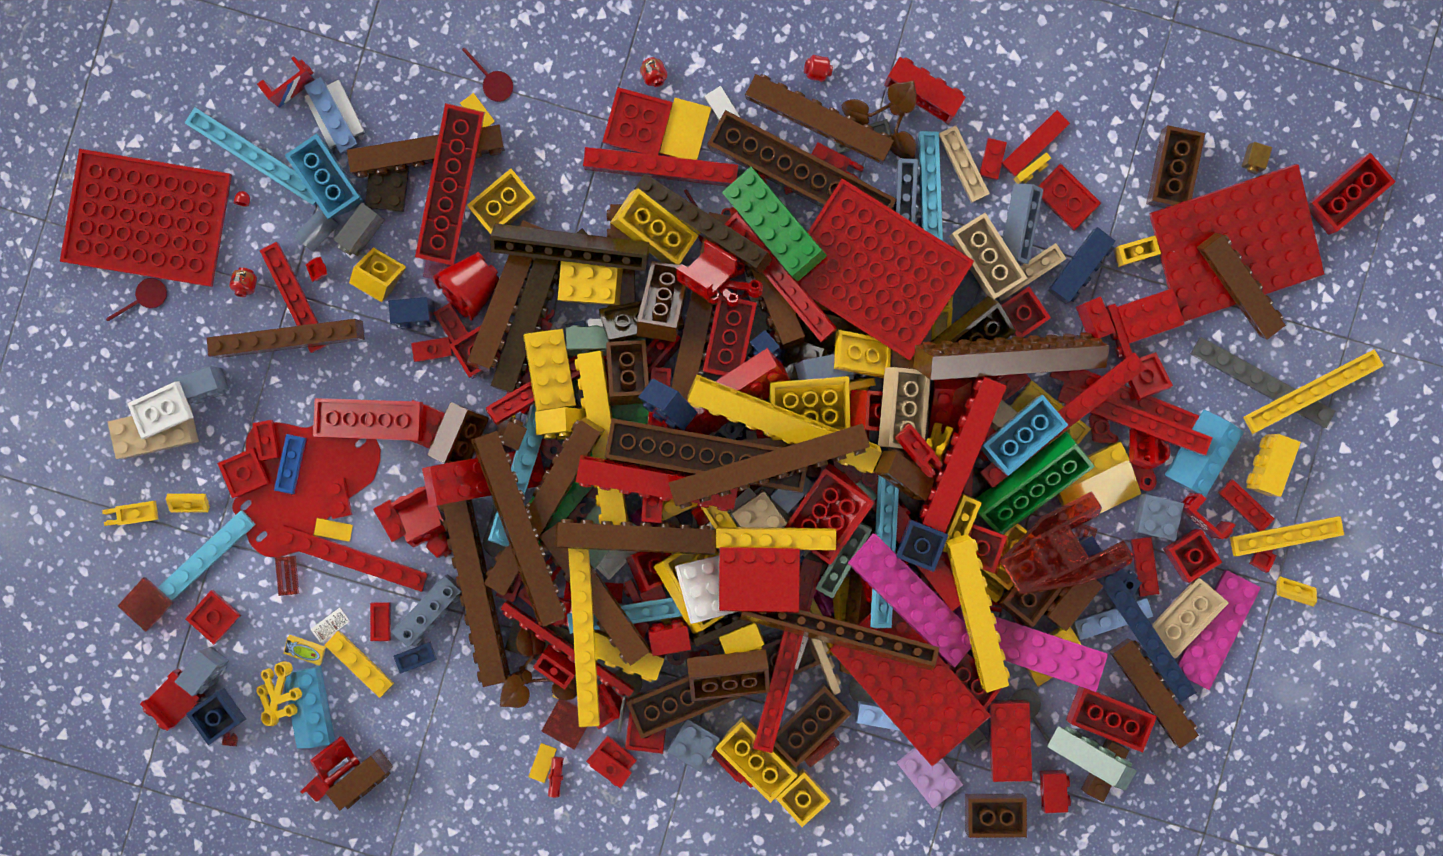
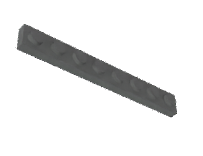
(1257, 379)

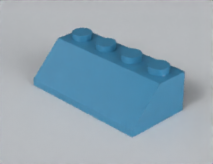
(324, 177)
(1023, 435)
(1199, 472)
(313, 720)

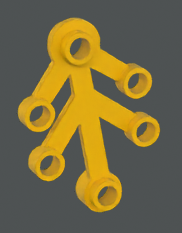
(271, 716)

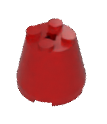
(468, 284)

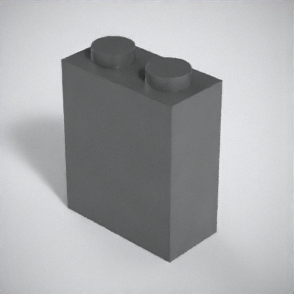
(358, 230)

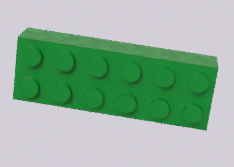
(774, 224)
(1034, 483)

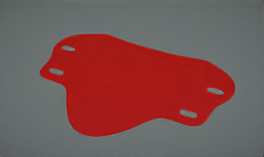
(322, 461)

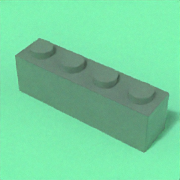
(587, 340)
(839, 568)

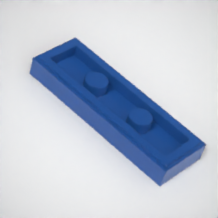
(290, 464)

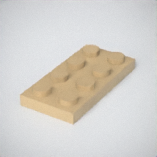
(1188, 616)

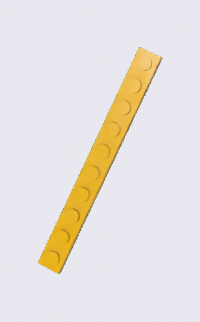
(584, 637)

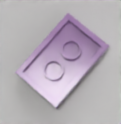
(933, 782)

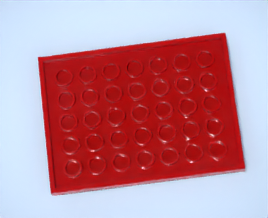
(145, 217)
(1266, 225)
(881, 269)

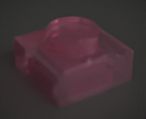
(432, 268)

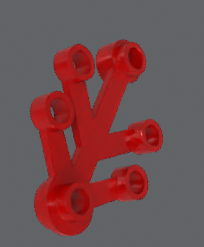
(749, 287)

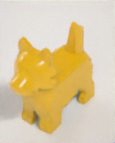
(939, 441)

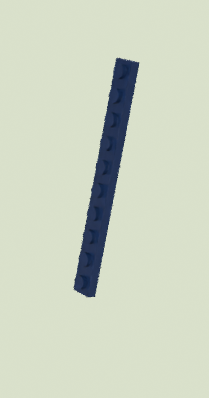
(1142, 628)

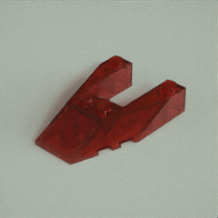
(1053, 556)

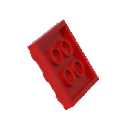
(637, 122)

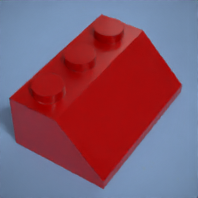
(948, 403)

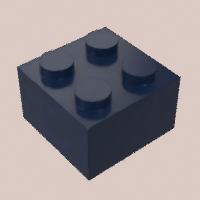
(412, 312)
(667, 405)
(921, 545)
(216, 716)

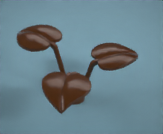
(902, 101)
(514, 691)

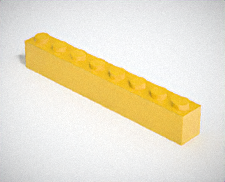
(977, 613)

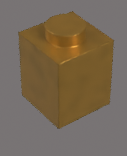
(1256, 157)

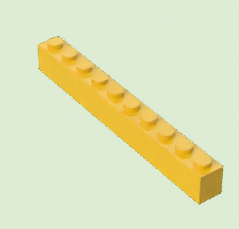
(598, 410)
(769, 418)

